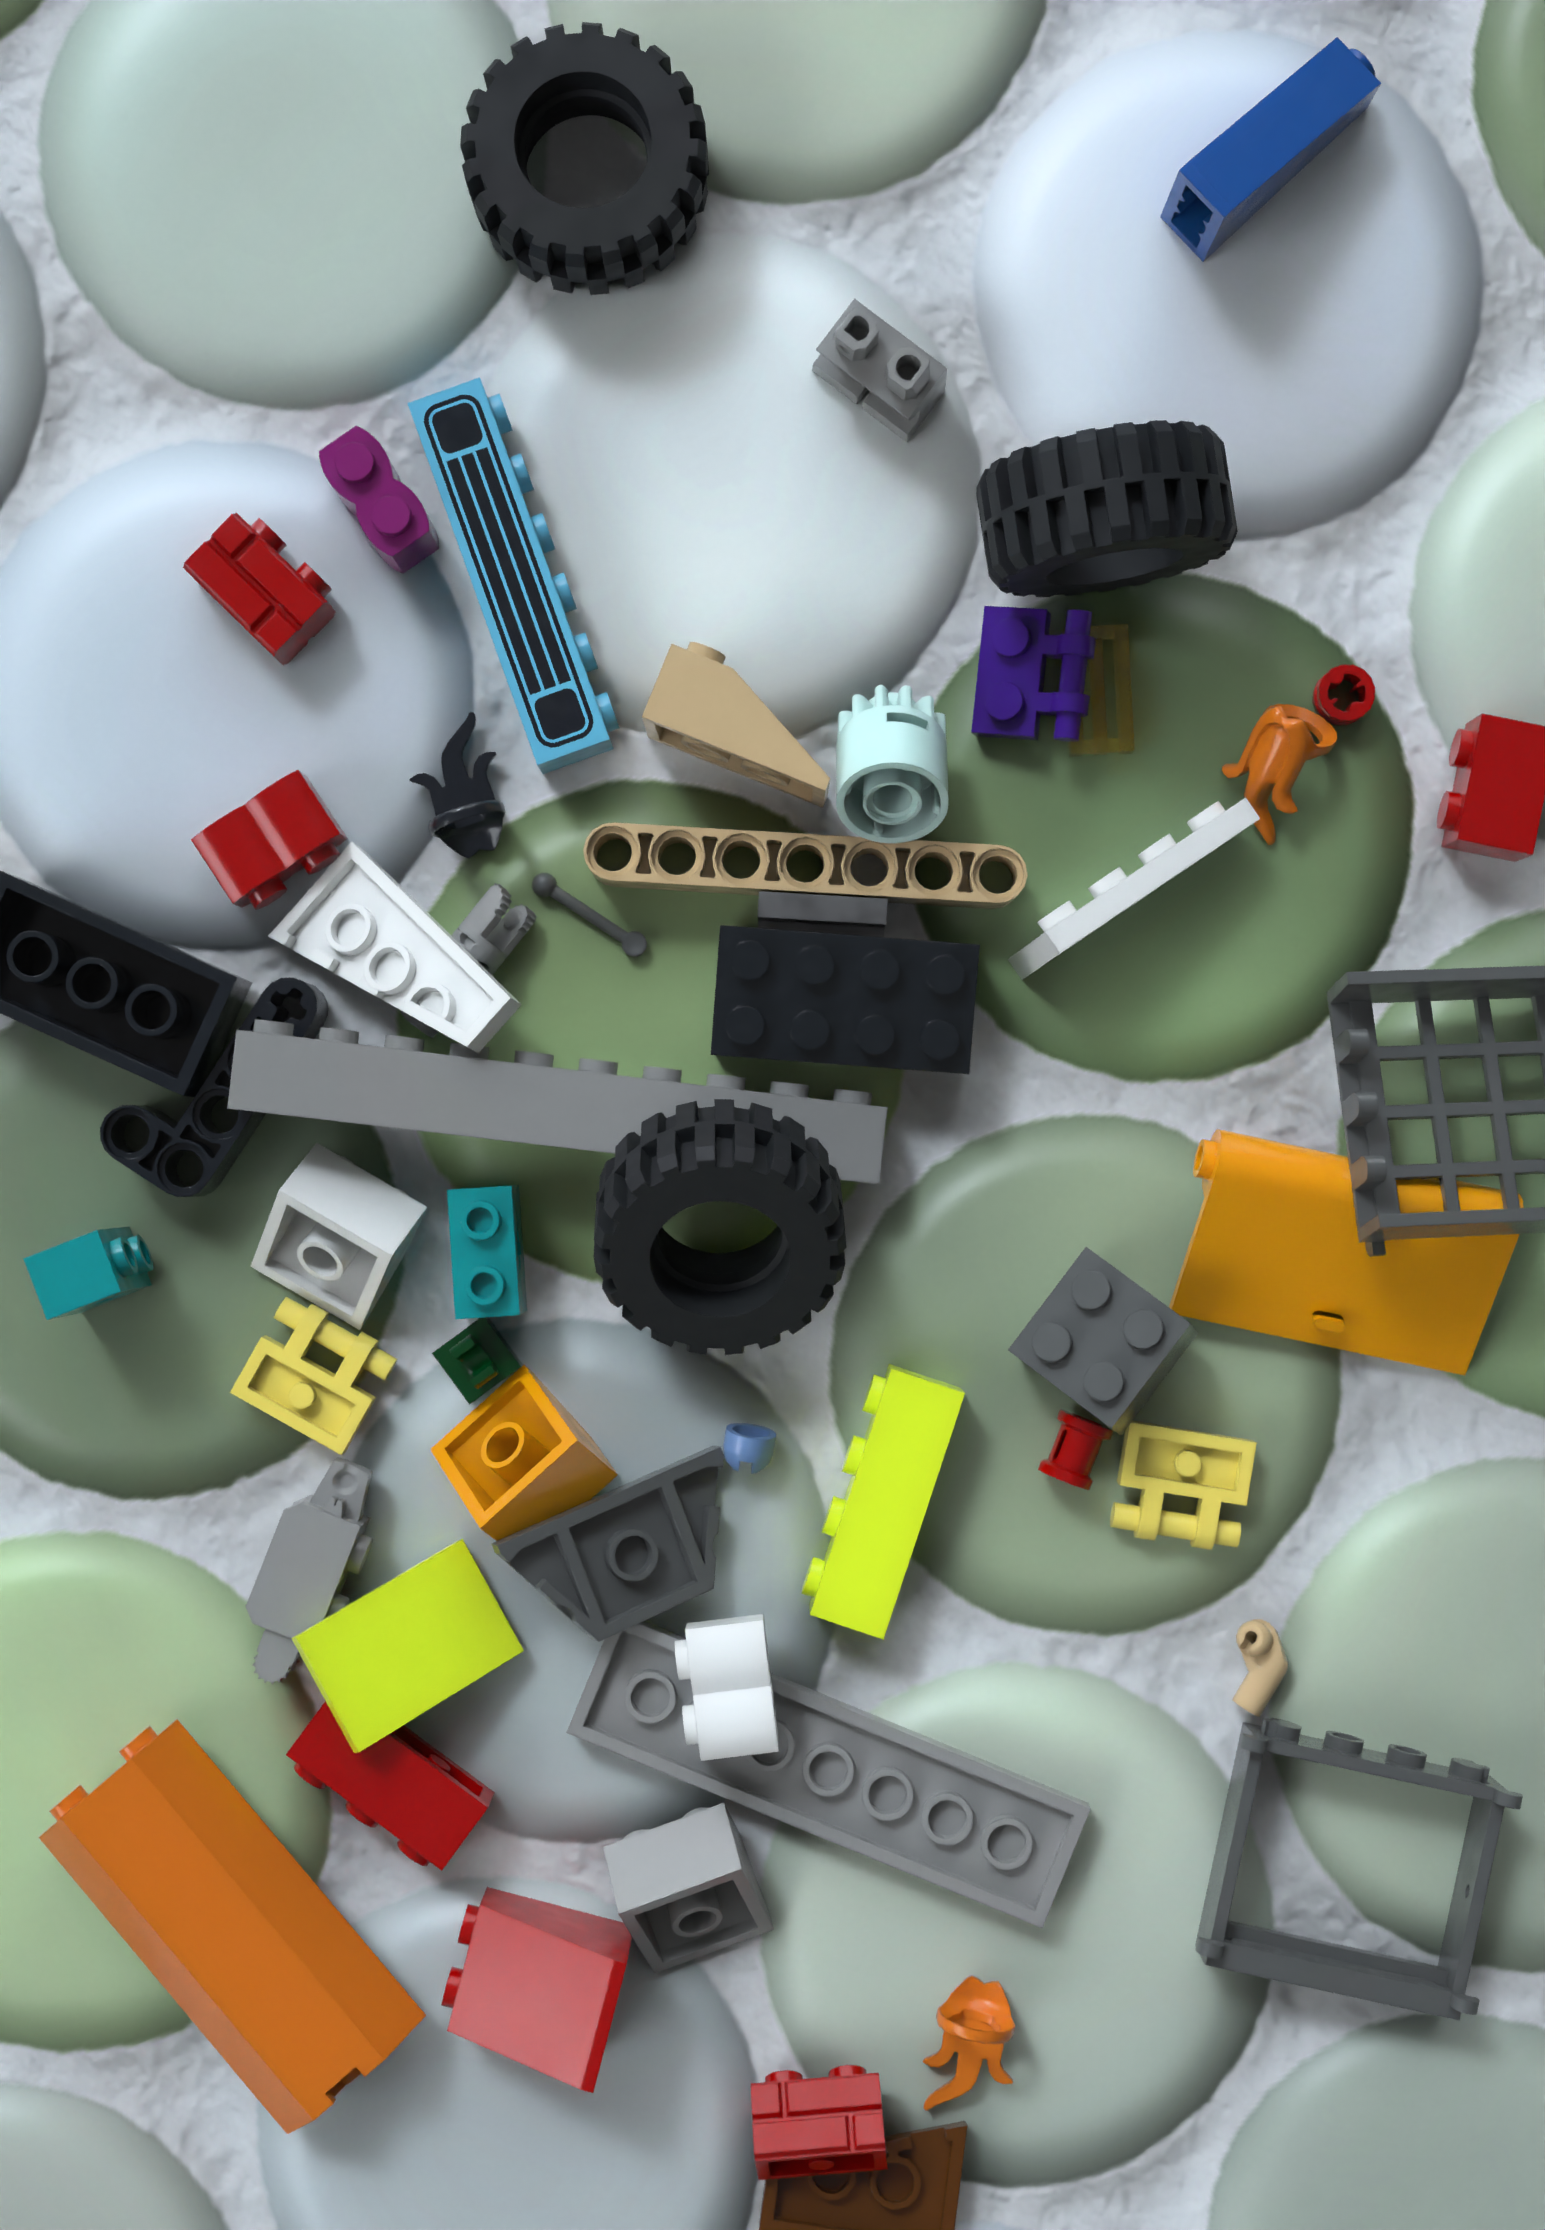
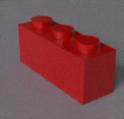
(395, 1784)

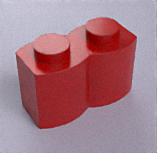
(270, 841)

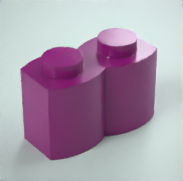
(374, 494)

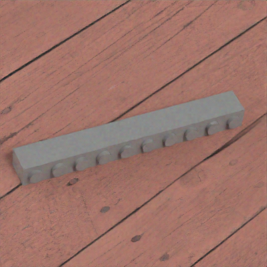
(516, 1100)

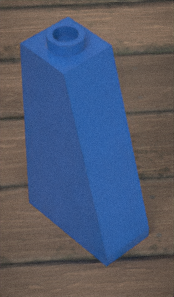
(1268, 147)

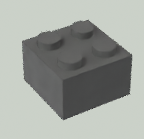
(1103, 1340)

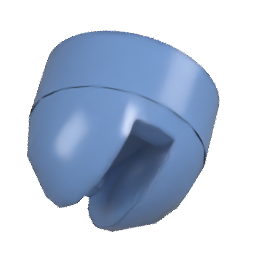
(748, 1444)

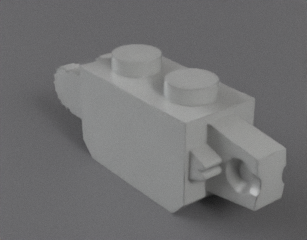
(309, 1564)

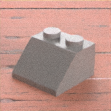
(686, 1887)

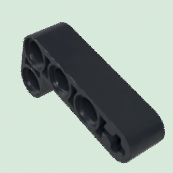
(195, 1129)

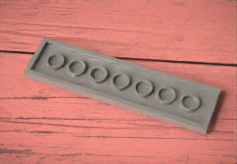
(847, 1780)

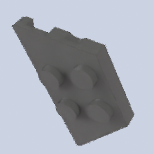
(626, 1549)

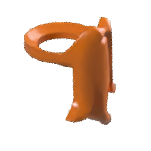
(1276, 756)
(976, 2027)

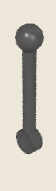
(633, 943)

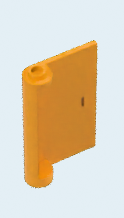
(1286, 1258)

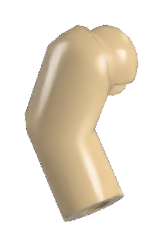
(1265, 1664)

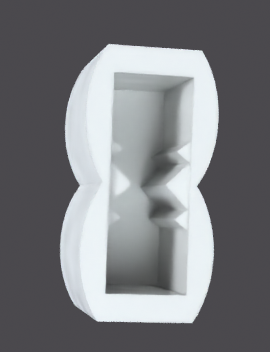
(729, 1687)

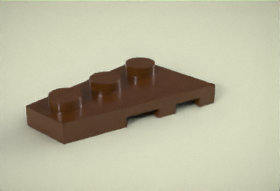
(911, 2194)

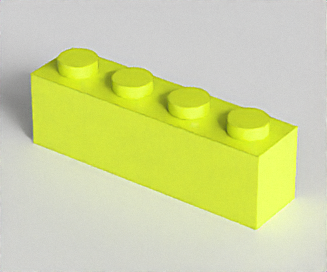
(884, 1501)

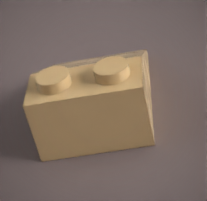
(719, 718)

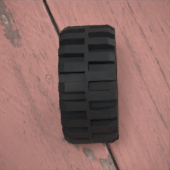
(568, 80)
(1106, 509)
(730, 1295)

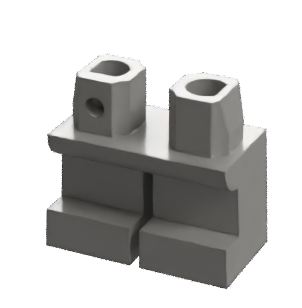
(873, 356)

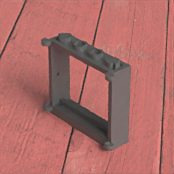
(1334, 1966)

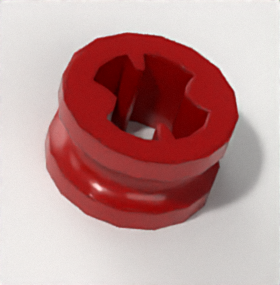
(1362, 683)

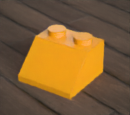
(521, 1458)

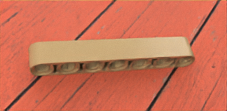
(776, 848)

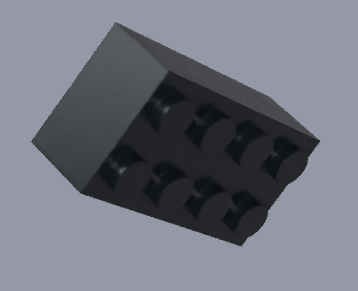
(112, 988)
(844, 999)

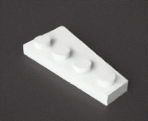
(1118, 892)
(390, 946)

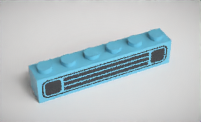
(511, 575)

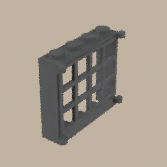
(1368, 1116)

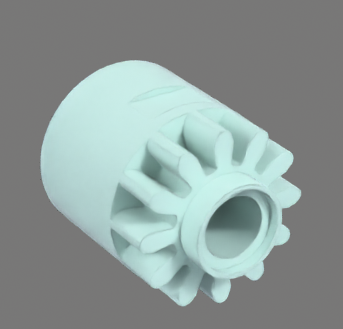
(891, 767)

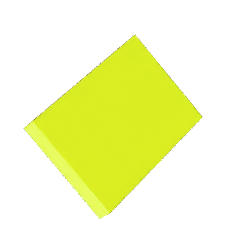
(407, 1645)

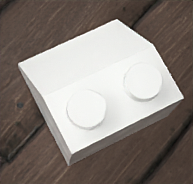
(337, 1235)

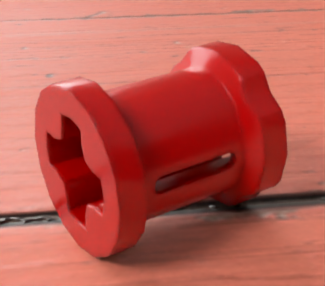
(1075, 1449)

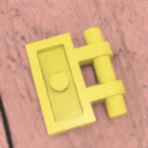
(303, 1392)
(1188, 1465)

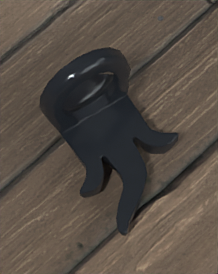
(465, 807)

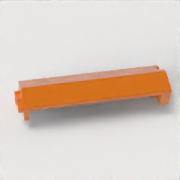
(231, 1926)

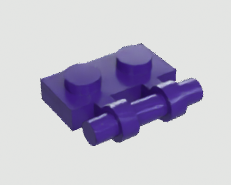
(1013, 673)

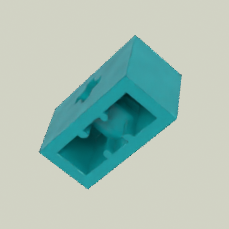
(487, 1252)
(89, 1271)

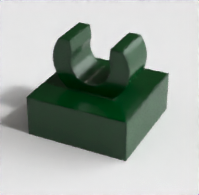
(477, 1359)

